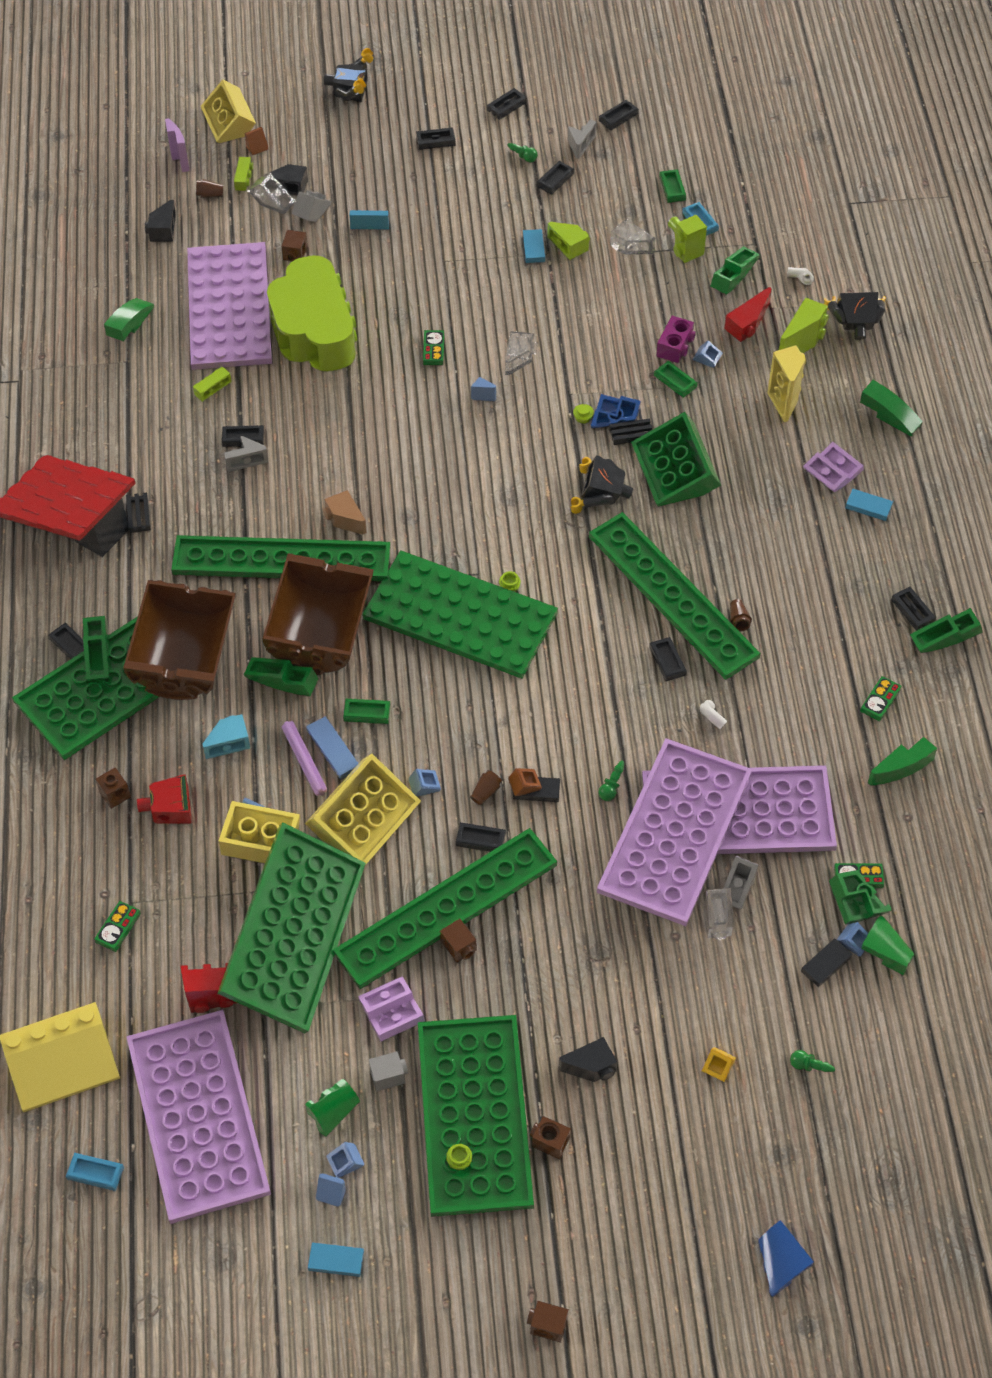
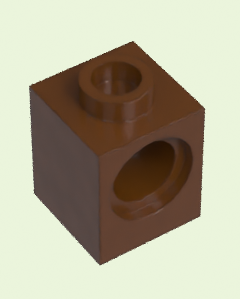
(294, 245)
(113, 788)
(458, 940)
(551, 1147)
(548, 1321)

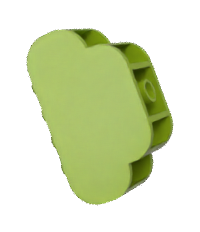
(312, 315)

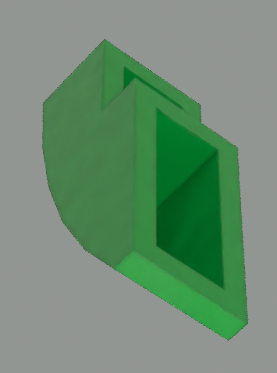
(734, 270)
(127, 318)
(890, 408)
(947, 631)
(96, 648)
(282, 675)
(903, 762)

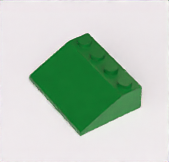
(675, 461)

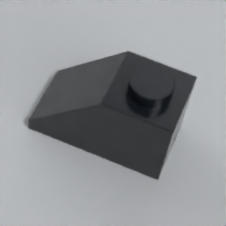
(292, 178)
(162, 223)
(590, 1062)

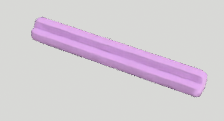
(304, 758)

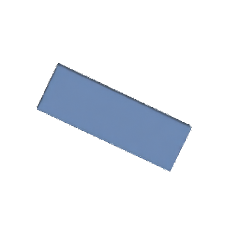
(332, 747)

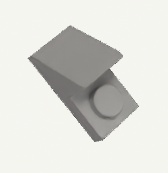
(581, 139)
(248, 456)
(740, 880)

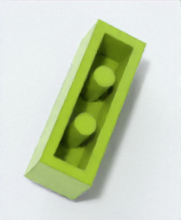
(243, 174)
(212, 384)

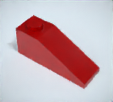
(746, 318)

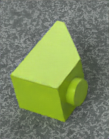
(568, 238)

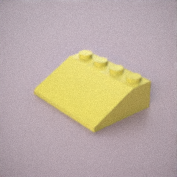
(363, 810)
(59, 1057)

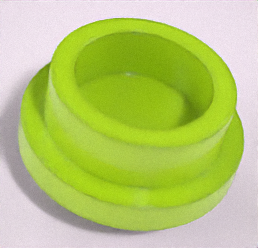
(583, 413)
(510, 581)
(459, 1156)

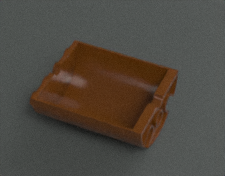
(316, 613)
(178, 639)

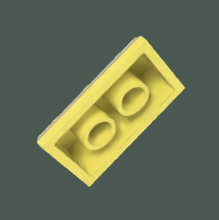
(227, 113)
(786, 380)
(251, 830)

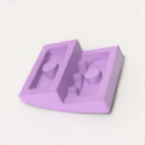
(177, 144)
(834, 467)
(391, 1008)

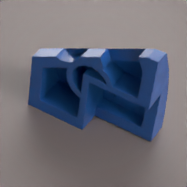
(615, 410)
(782, 1257)

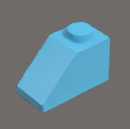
(227, 737)

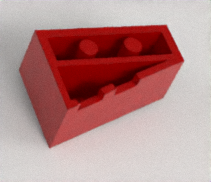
(202, 988)

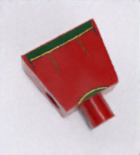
(168, 801)

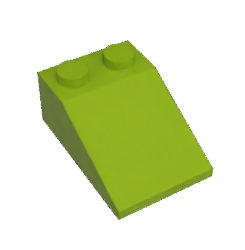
(806, 326)

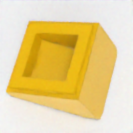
(718, 1064)

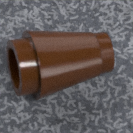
(208, 189)
(739, 615)
(486, 786)

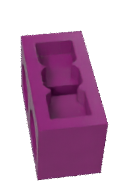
(675, 339)

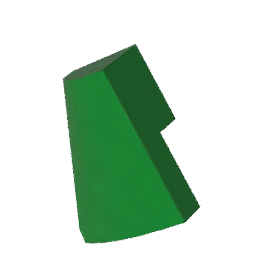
(856, 897)
(888, 945)
(332, 1106)

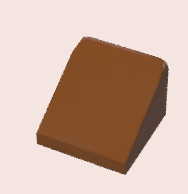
(256, 141)
(524, 781)

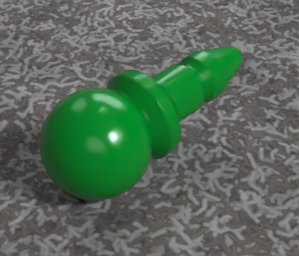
(528, 153)
(608, 791)
(801, 1060)

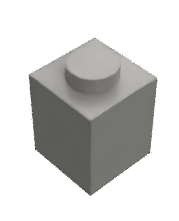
(387, 1071)

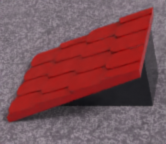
(71, 502)

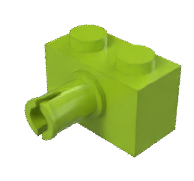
(689, 237)

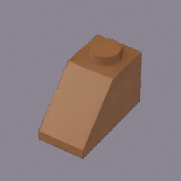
(344, 513)

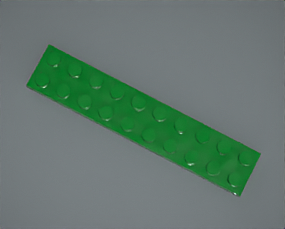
(268, 555)
(674, 596)
(460, 896)

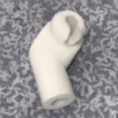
(802, 274)
(714, 717)

